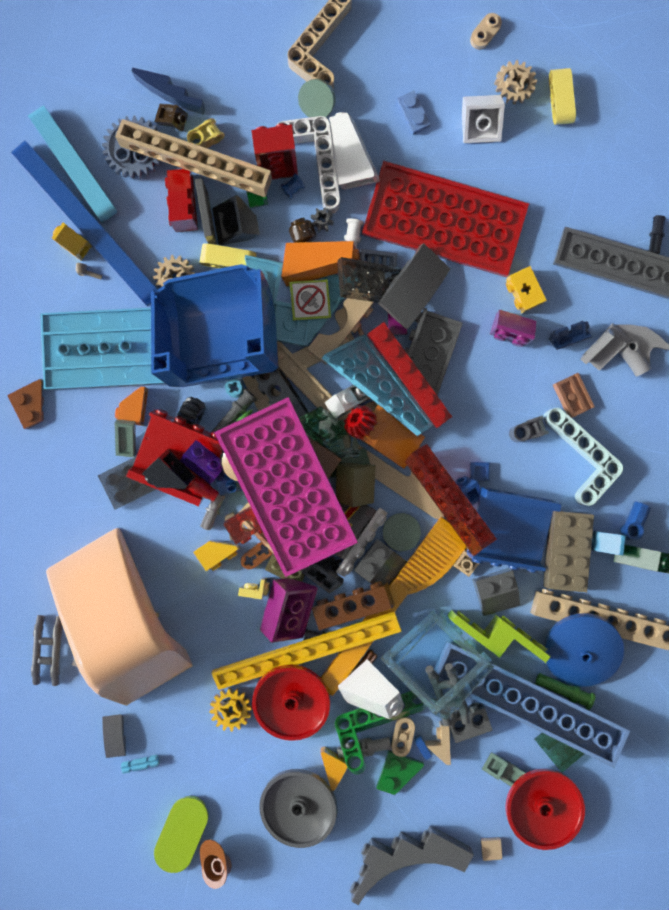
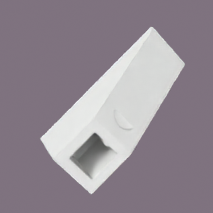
(346, 400)

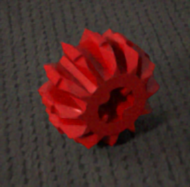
(360, 422)

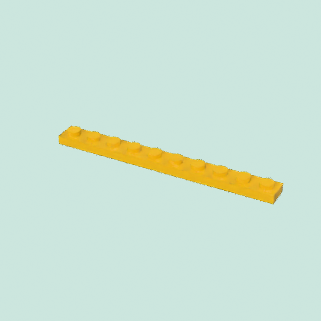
(307, 650)

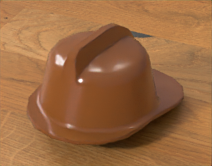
(214, 863)

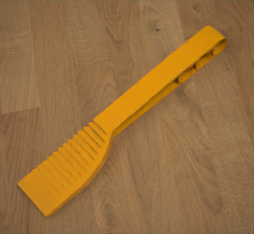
(424, 567)

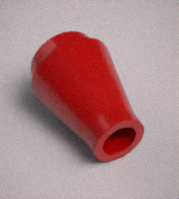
(202, 489)

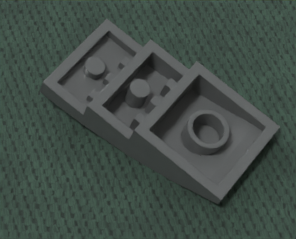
(414, 286)

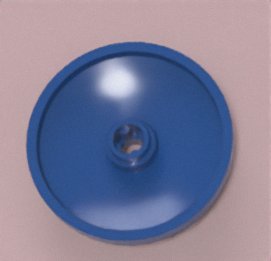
(584, 649)

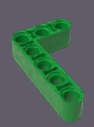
(373, 721)

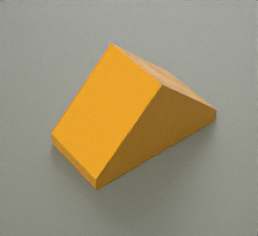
(334, 766)

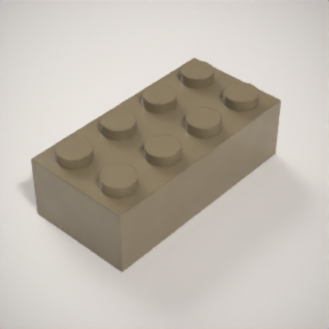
(568, 551)

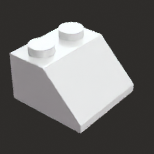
(482, 118)

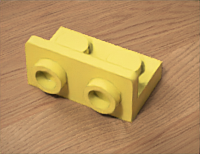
(250, 589)

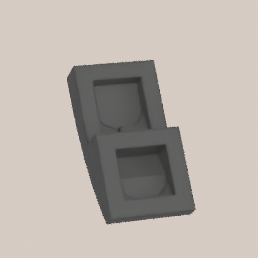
(114, 736)

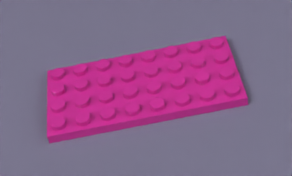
(286, 486)

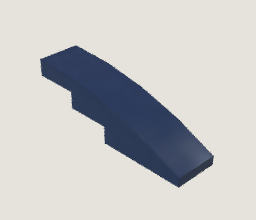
(163, 87)

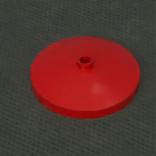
(291, 702)
(548, 825)

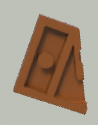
(28, 404)

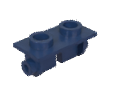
(563, 337)

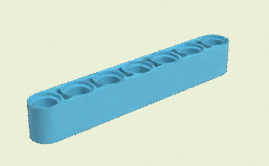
(72, 164)

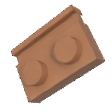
(573, 395)

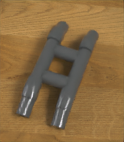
(36, 657)
(439, 685)

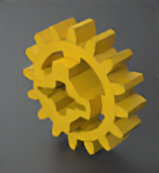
(223, 707)

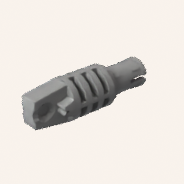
(368, 746)

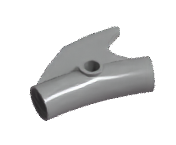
(641, 342)

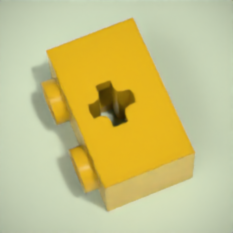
(524, 280)

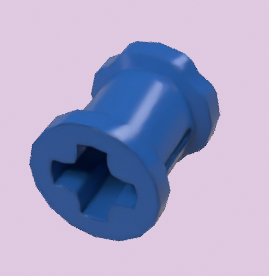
(292, 186)

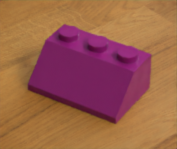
(287, 609)

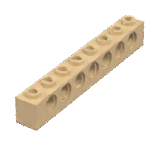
(194, 158)
(543, 600)

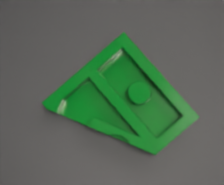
(397, 772)

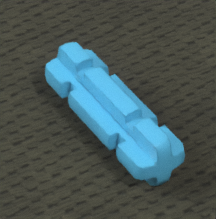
(140, 764)

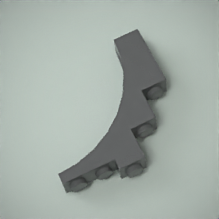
(381, 860)

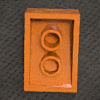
(392, 438)

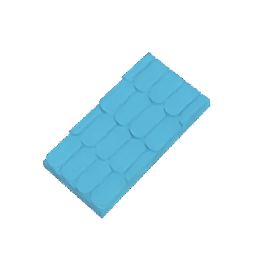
(96, 349)

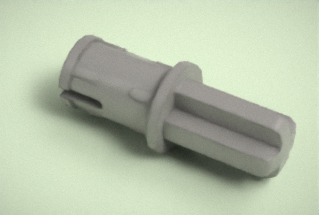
(211, 513)

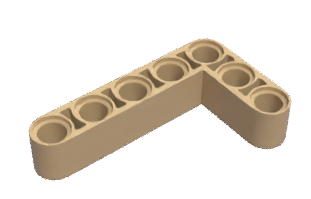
(317, 38)

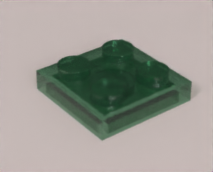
(323, 426)

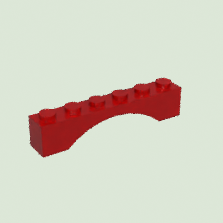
(409, 374)

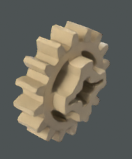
(520, 76)
(170, 269)

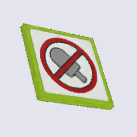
(310, 300)

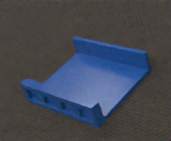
(520, 528)

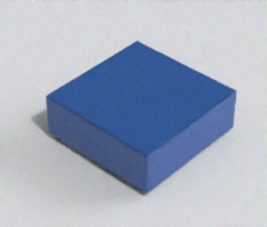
(480, 471)
(422, 747)

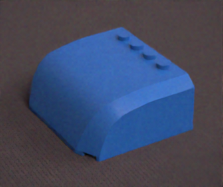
(213, 327)

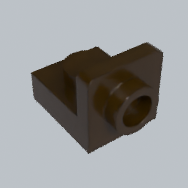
(171, 116)

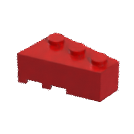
(181, 200)

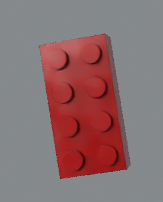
(275, 150)

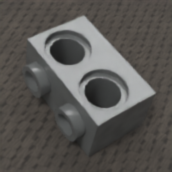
(473, 728)

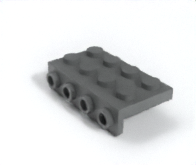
(433, 346)

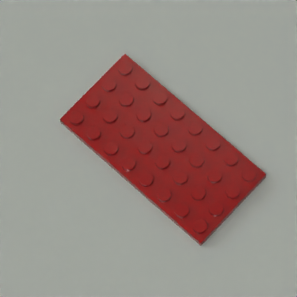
(447, 217)

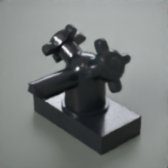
(325, 574)

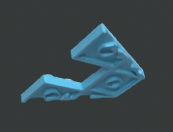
(289, 331)

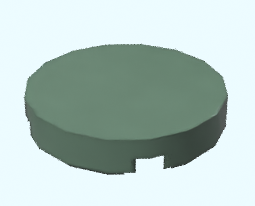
(316, 98)
(401, 532)

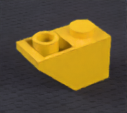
(71, 241)
(214, 552)

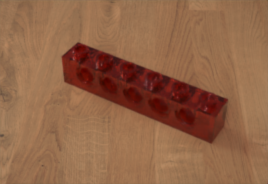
(450, 500)

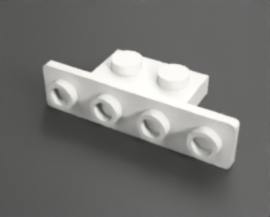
(358, 548)

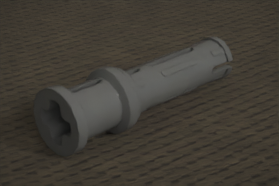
(239, 407)

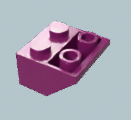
(513, 328)

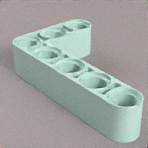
(588, 453)

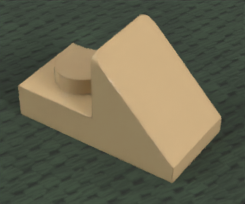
(441, 747)

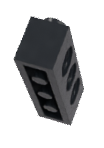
(278, 378)

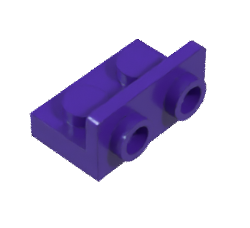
(202, 462)

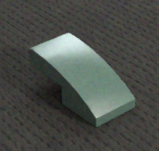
(502, 769)

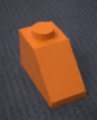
(133, 407)

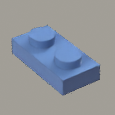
(413, 112)

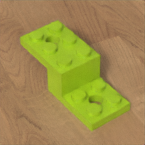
(498, 635)

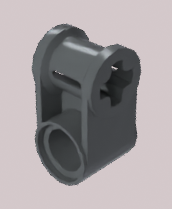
(531, 429)

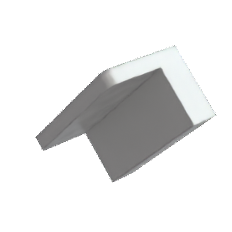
(604, 349)

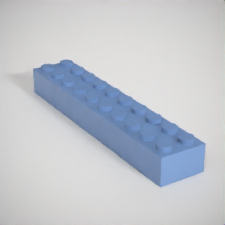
(539, 708)

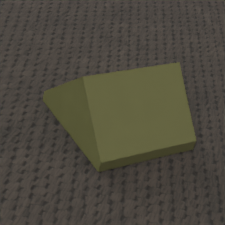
(355, 484)

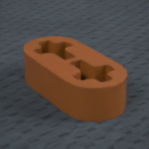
(253, 551)

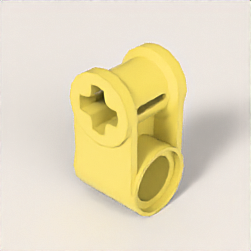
(207, 133)

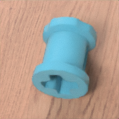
(233, 382)

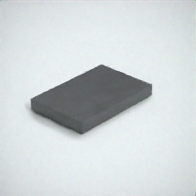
(205, 210)

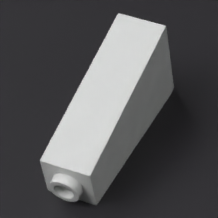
(351, 157)

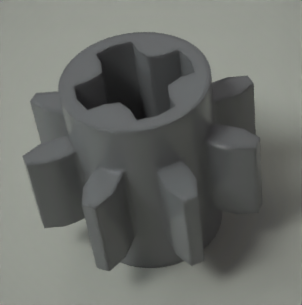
(319, 224)

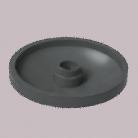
(298, 808)

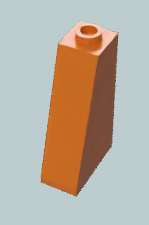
(314, 259)

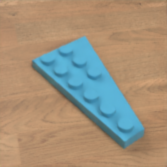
(372, 375)

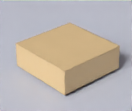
(491, 848)

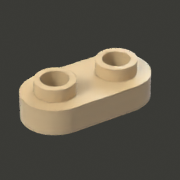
(487, 30)
(403, 735)

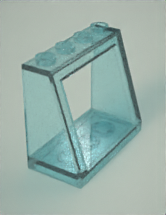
(458, 693)

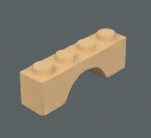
(355, 312)

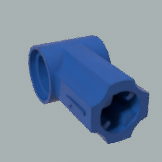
(636, 519)

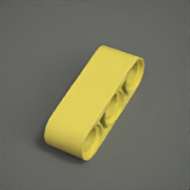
(562, 96)
(222, 256)

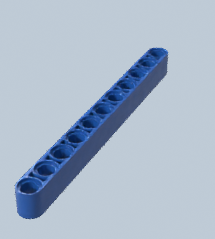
(84, 221)

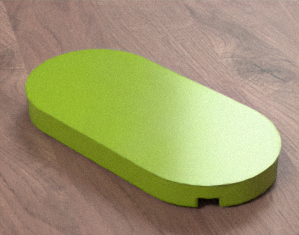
(181, 834)

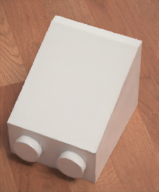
(371, 692)

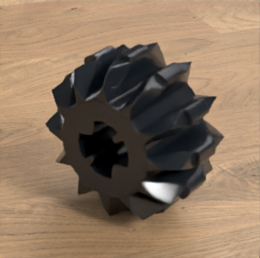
(192, 410)

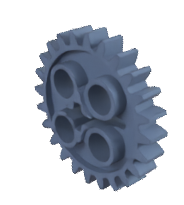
(114, 151)

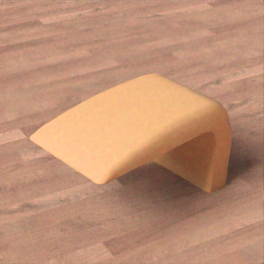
(113, 622)

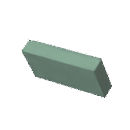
(125, 438)

